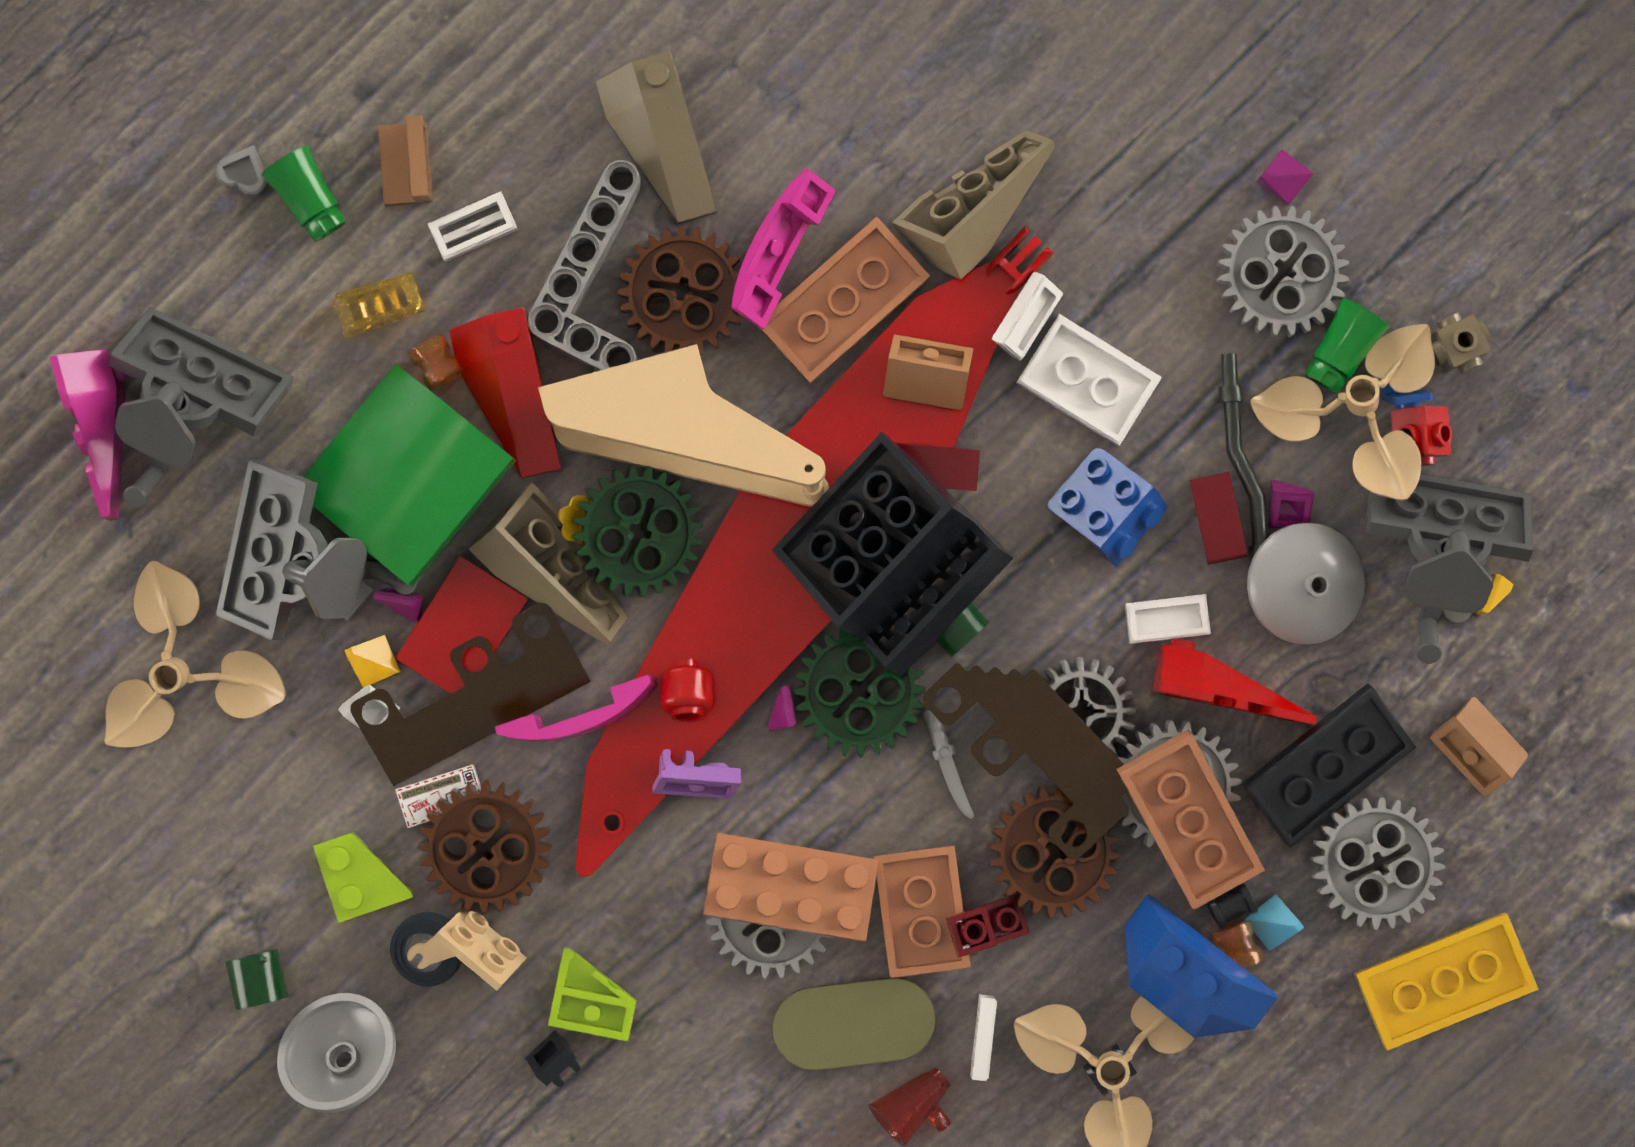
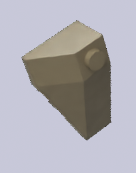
(653, 122)
(968, 216)
(532, 556)

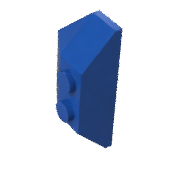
(1190, 975)

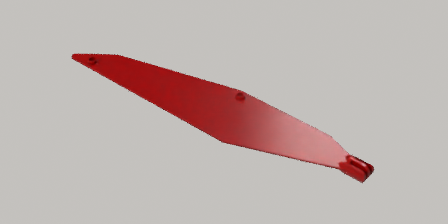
(742, 605)

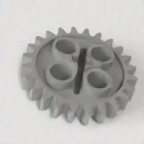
(1255, 250)
(1213, 756)
(1393, 896)
(792, 948)

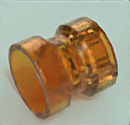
(435, 362)
(1238, 943)

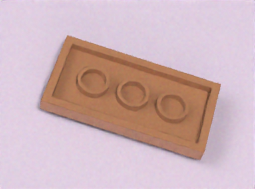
(844, 300)
(1190, 819)
(790, 887)

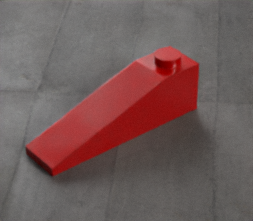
(504, 379)
(1205, 680)

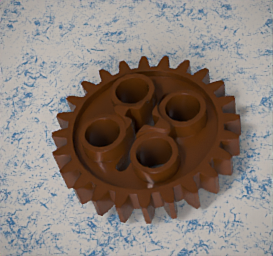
(692, 255)
(1024, 830)
(510, 871)

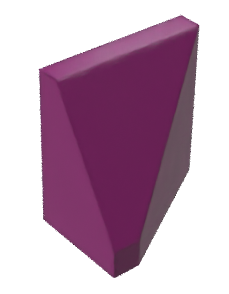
(1285, 177)
(1289, 504)
(405, 605)
(783, 712)

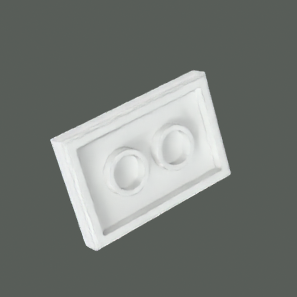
(1089, 380)

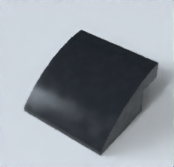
(891, 554)

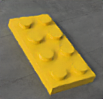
(1446, 981)

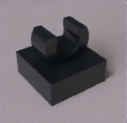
(551, 1059)

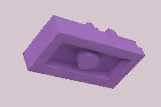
(711, 780)

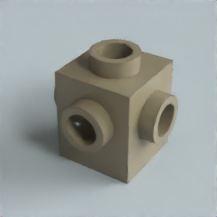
(1447, 349)

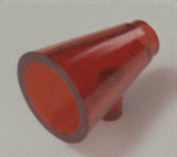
(909, 1105)

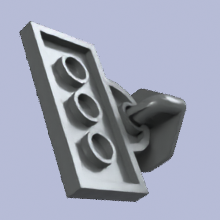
(190, 373)
(1451, 535)
(271, 555)

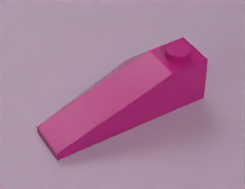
(94, 396)

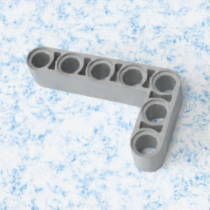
(585, 272)

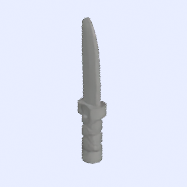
(943, 753)

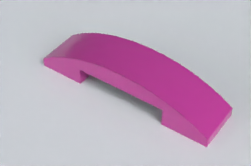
(775, 244)
(626, 698)

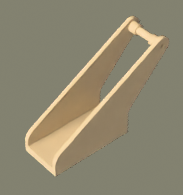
(671, 420)

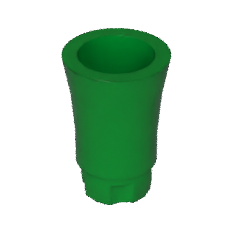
(305, 193)
(1345, 345)

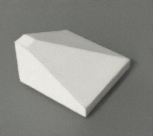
(373, 711)

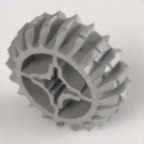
(1115, 710)

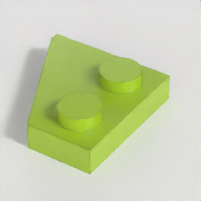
(357, 878)
(590, 1000)

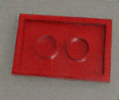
(464, 607)

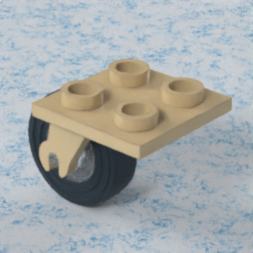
(431, 949)

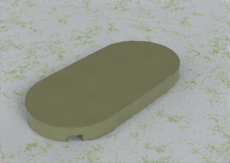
(853, 1023)

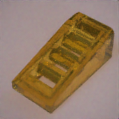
(366, 322)

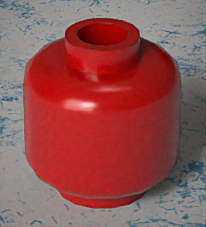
(686, 690)

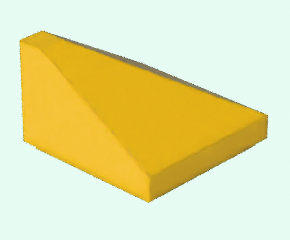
(1500, 590)
(373, 661)

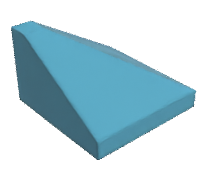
(1274, 922)

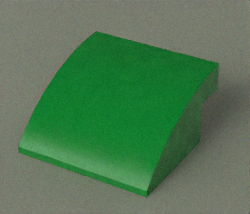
(405, 475)

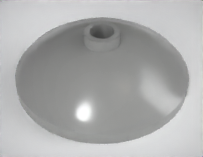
(1283, 577)
(320, 1042)

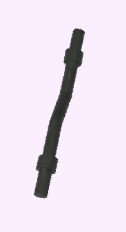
(1231, 395)

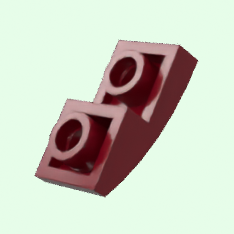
(947, 465)
(1218, 518)
(987, 925)

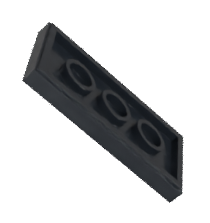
(1328, 765)

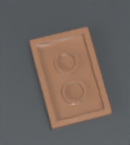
(915, 899)

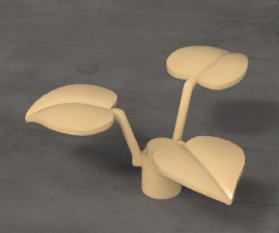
(1388, 464)
(134, 707)
(1054, 1036)

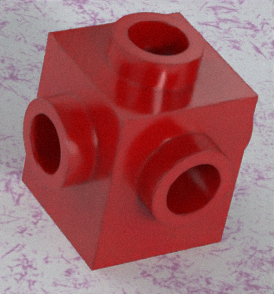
(1428, 429)

